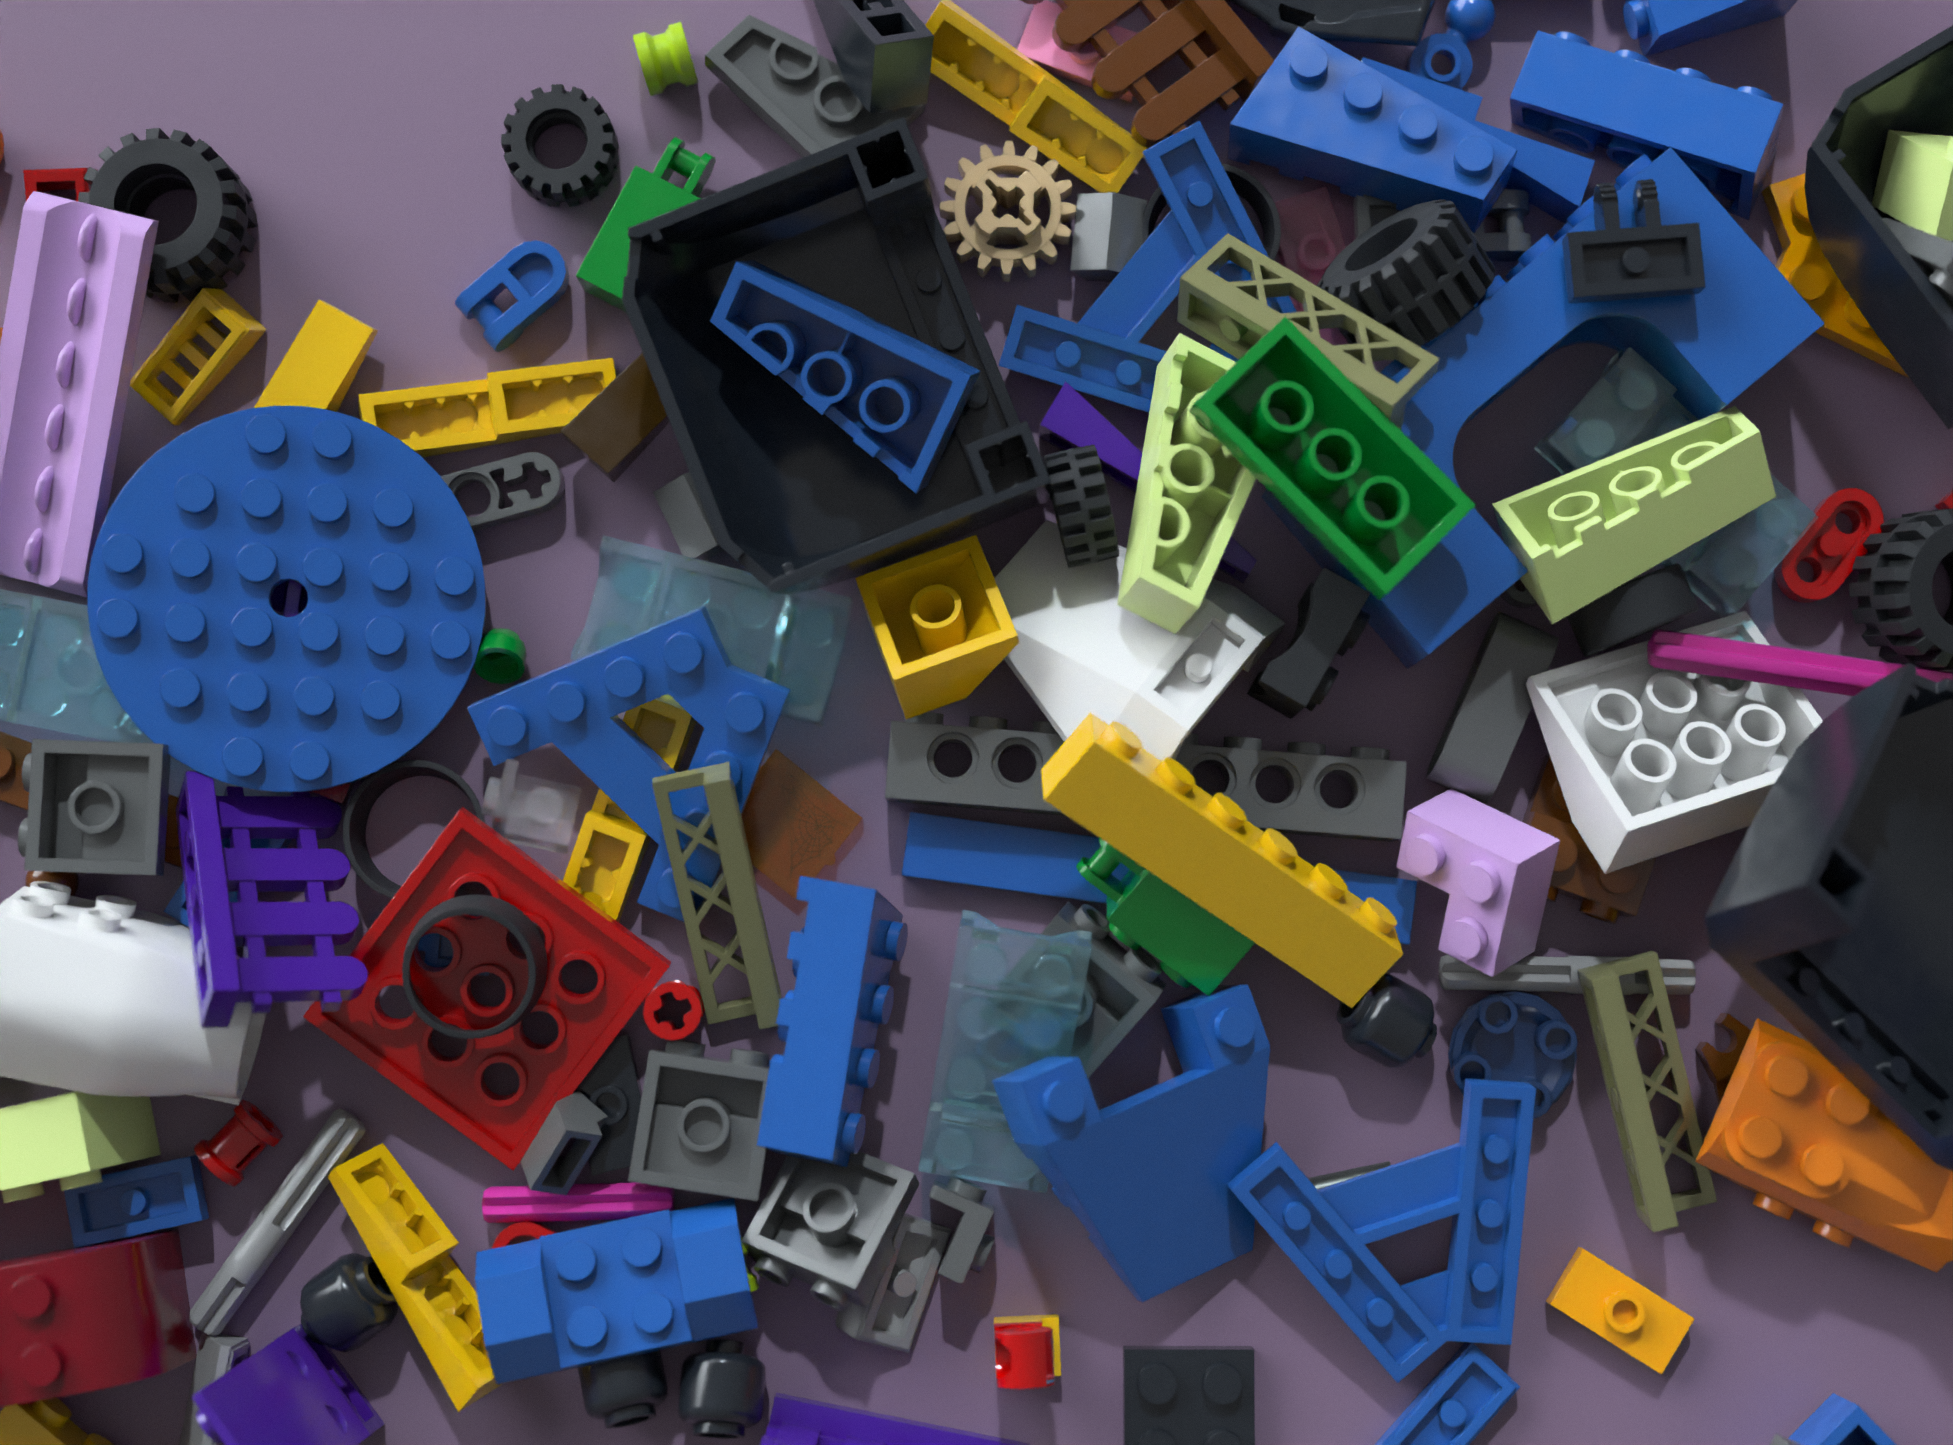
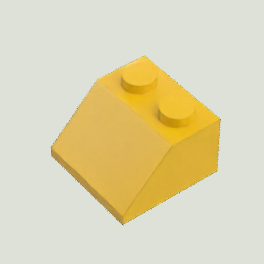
(938, 624)

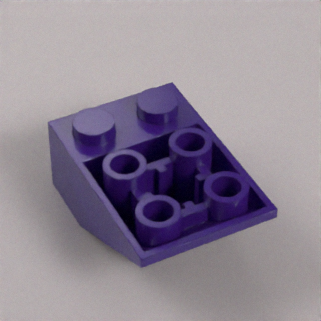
(287, 1397)

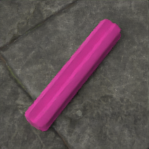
(582, 1202)

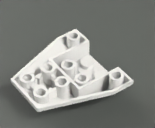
(1096, 657)

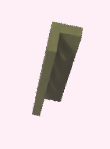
(1238, 317)
(742, 891)
(1630, 1096)

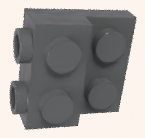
(95, 807)
(1116, 988)
(701, 1121)
(830, 1226)

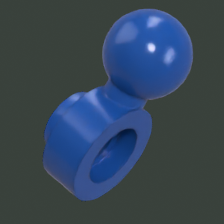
(1465, 22)

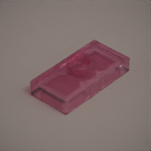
(1308, 235)

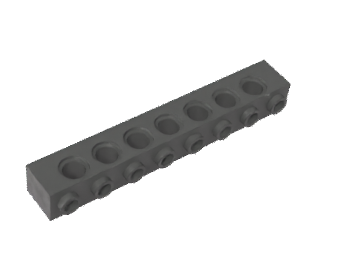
(1374, 780)

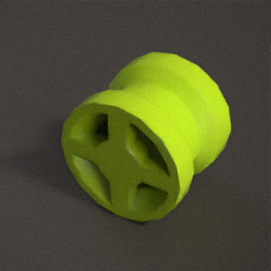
(665, 58)

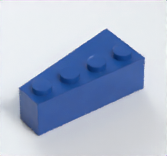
(1639, 108)
(1366, 133)
(860, 373)
(831, 1021)

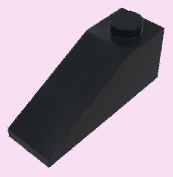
(879, 51)

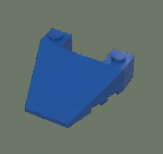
(1157, 1164)

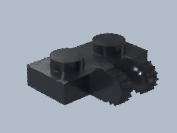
(1635, 260)

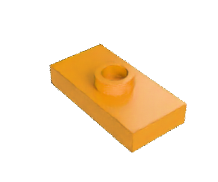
(1620, 1310)

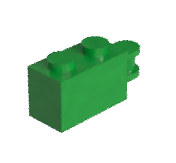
(641, 199)
(1154, 915)

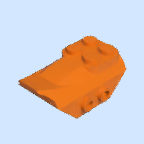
(1826, 1151)

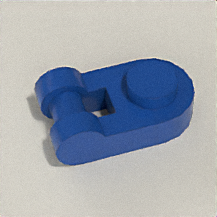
(532, 274)

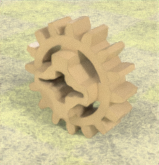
(1026, 192)

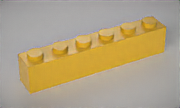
(1221, 858)

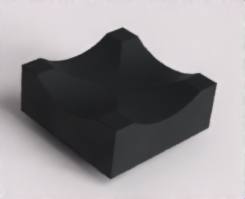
(1326, 625)

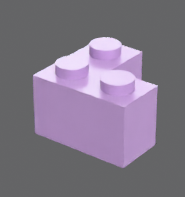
(1490, 868)

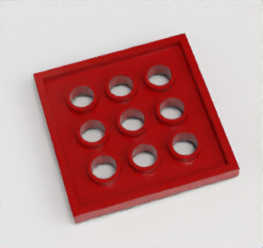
(547, 1072)

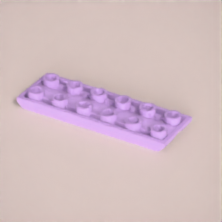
(66, 381)

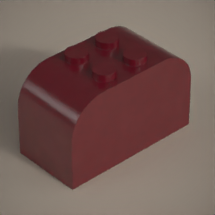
(93, 1317)

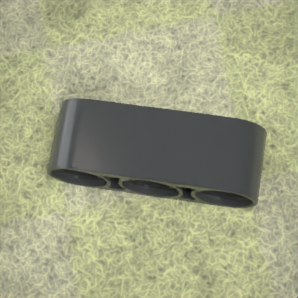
(1491, 708)

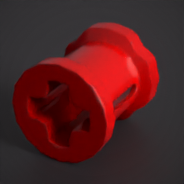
(667, 1029)
(238, 1143)

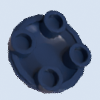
(1515, 1040)

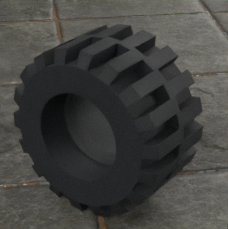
(219, 229)
(1412, 272)
(1897, 590)

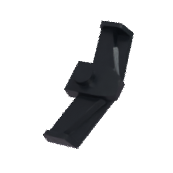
(1345, 20)

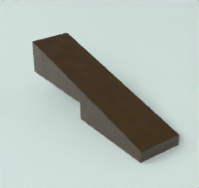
(619, 421)

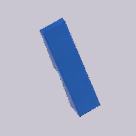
(1549, 174)

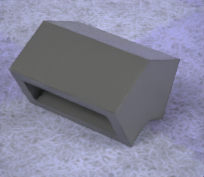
(1105, 234)
(687, 518)
(570, 1117)

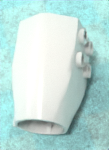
(110, 1002)

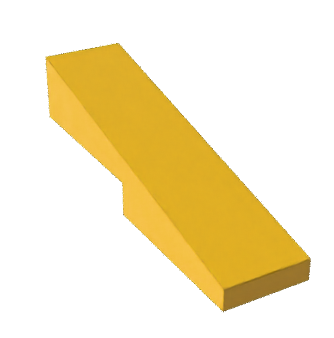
(1030, 100)
(320, 361)
(490, 410)
(609, 841)
(414, 1259)

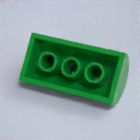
(1331, 457)

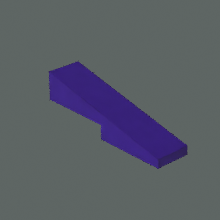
(1076, 423)

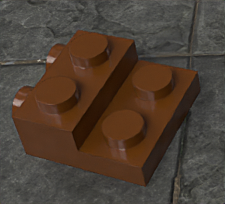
(1575, 868)

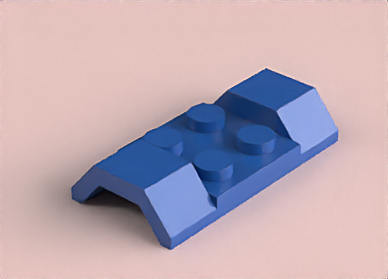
(614, 1290)

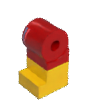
(1027, 1351)

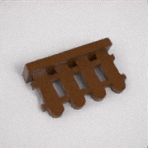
(1204, 33)

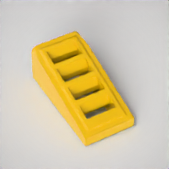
(179, 339)

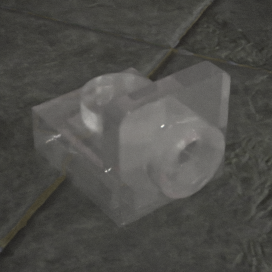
(532, 809)

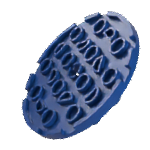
(190, 579)

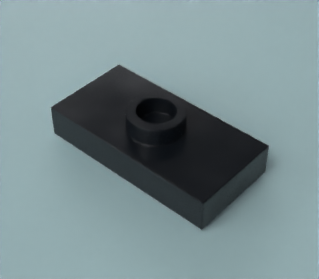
(616, 1091)

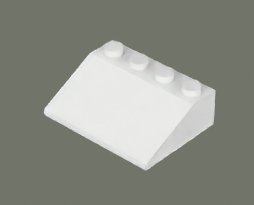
(1664, 752)

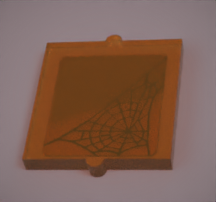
(793, 823)

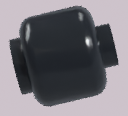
(1389, 1023)
(347, 1303)
(624, 1389)
(721, 1390)

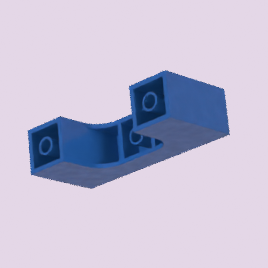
(1700, 342)

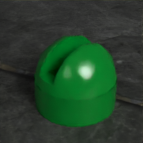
(501, 656)

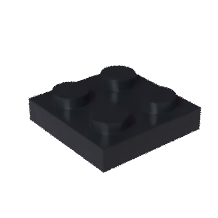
(1188, 1395)

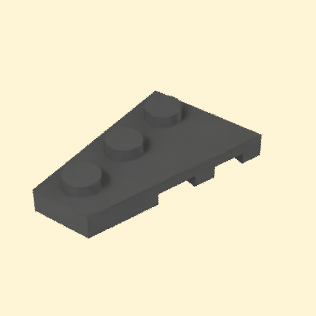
(794, 87)

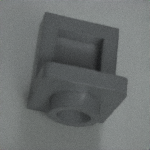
(969, 1242)

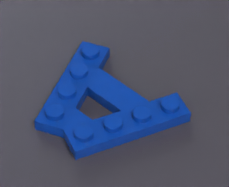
(1103, 348)
(579, 712)
(1473, 1181)

